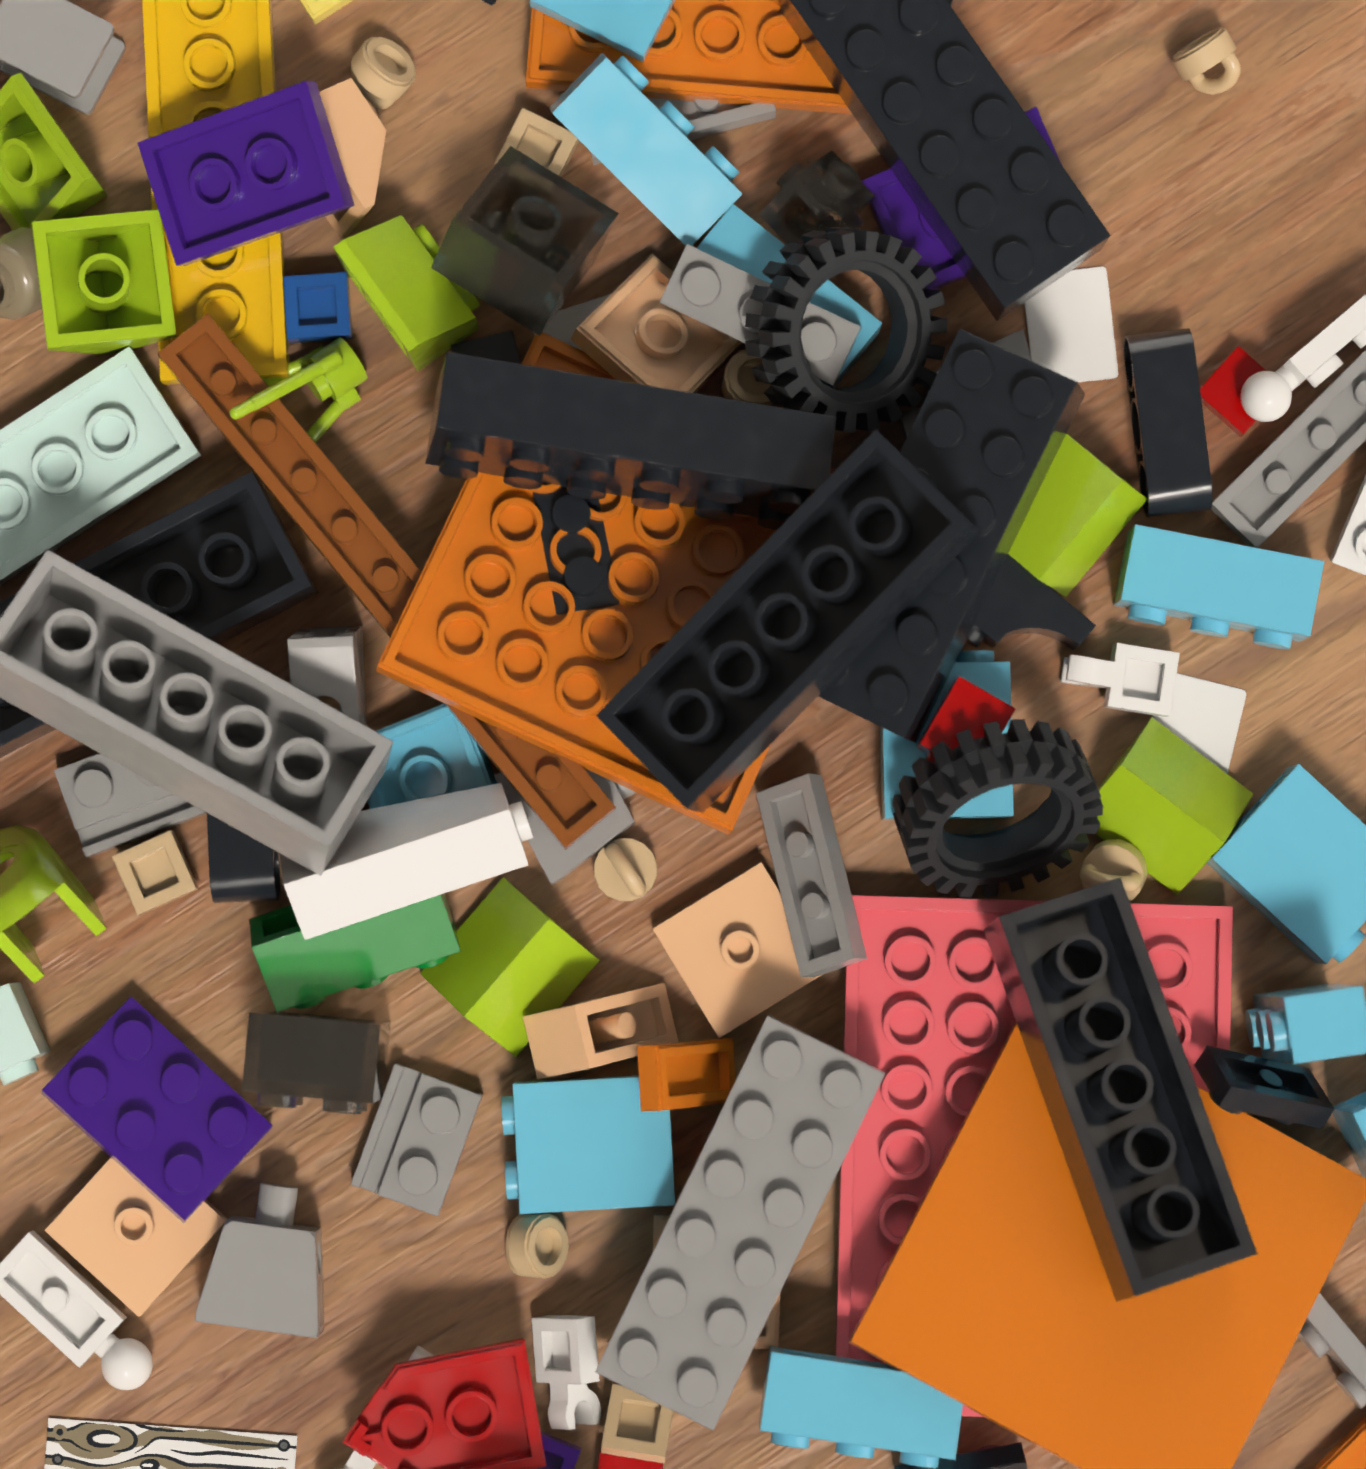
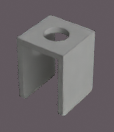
(59, 50)

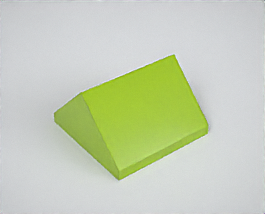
(38, 164)
(104, 282)
(1073, 517)
(1169, 805)
(510, 966)

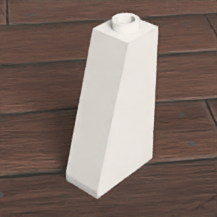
(409, 855)

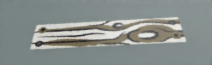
(138, 1446)

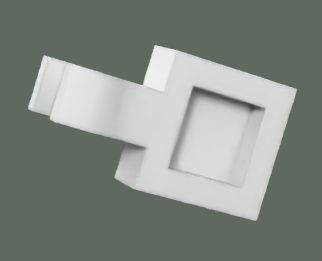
(1134, 678)
(568, 1361)

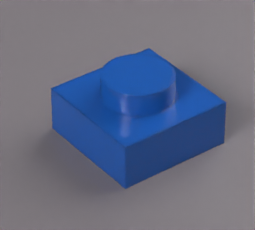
(317, 307)

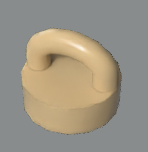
(1204, 54)
(382, 71)
(740, 383)
(1114, 860)
(625, 869)
(536, 1245)

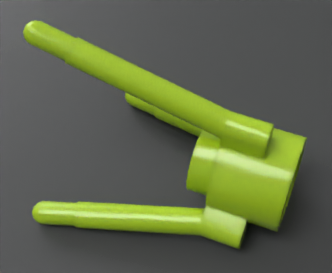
(327, 372)

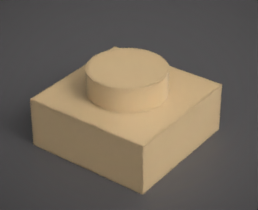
(541, 141)
(155, 872)
(636, 1426)

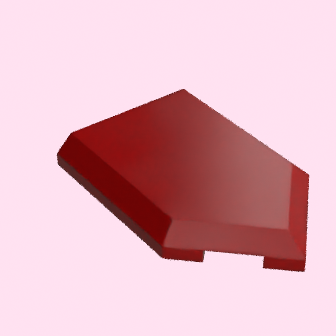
(454, 1413)

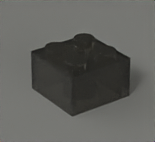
(524, 240)
(315, 1058)

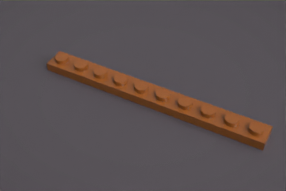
(361, 554)

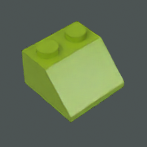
(409, 297)

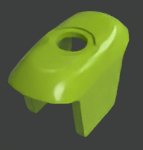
(26, 883)

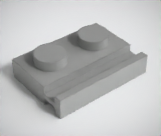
(116, 804)
(416, 1139)

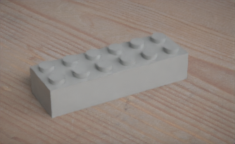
(187, 713)
(740, 1222)

